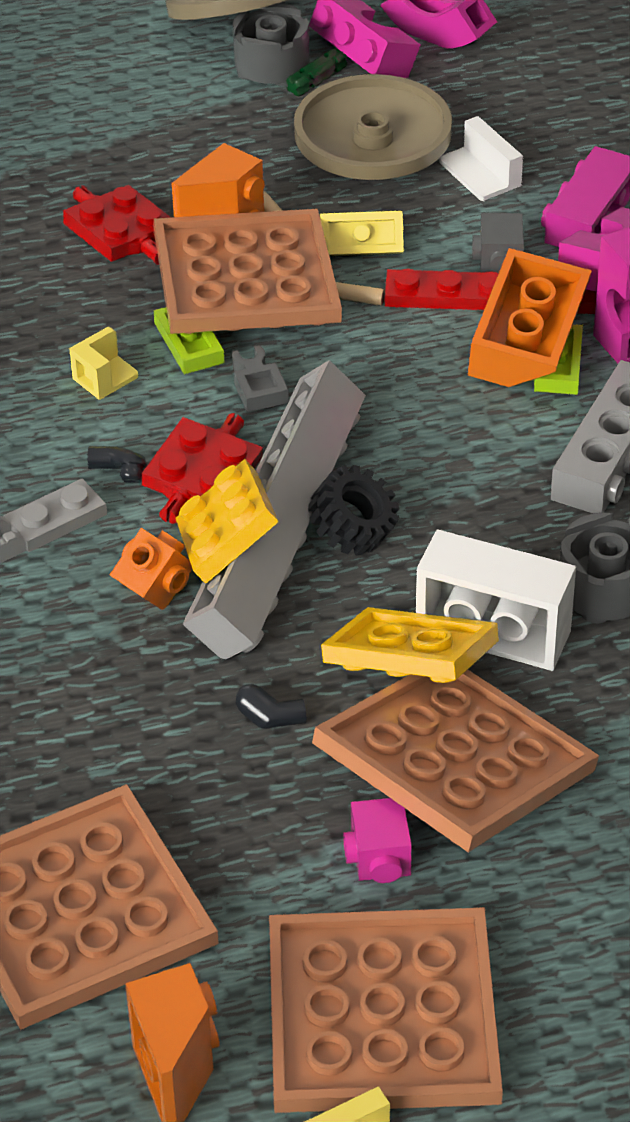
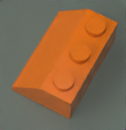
(526, 319)

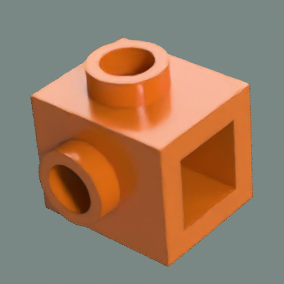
(153, 567)

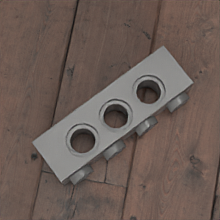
(598, 455)

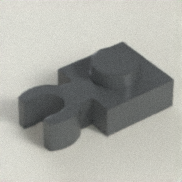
(258, 383)

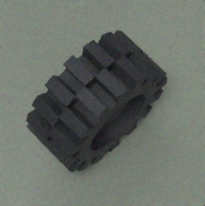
(340, 522)

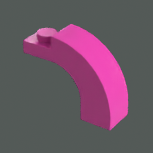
(441, 21)

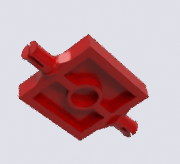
(115, 222)
(193, 460)

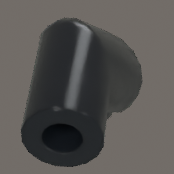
(115, 457)
(266, 710)

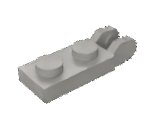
(49, 518)

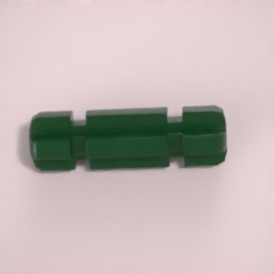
(316, 72)

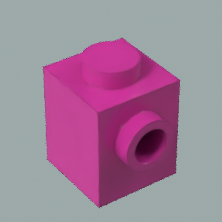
(378, 840)

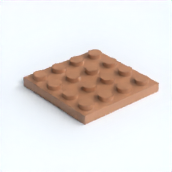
(246, 271)
(456, 754)
(90, 906)
(385, 1006)

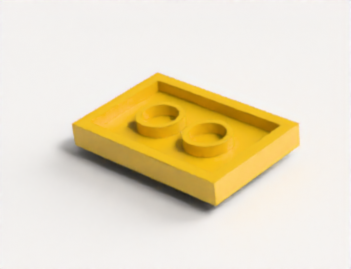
(225, 520)
(410, 644)

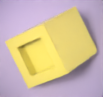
(98, 366)

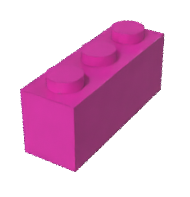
(593, 192)

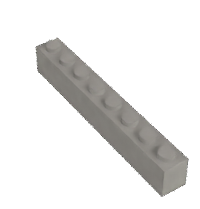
(297, 460)

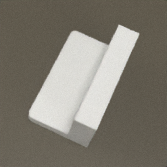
(486, 162)

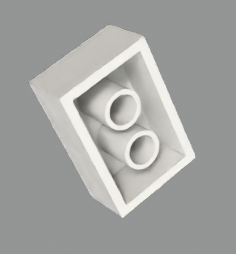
(501, 585)

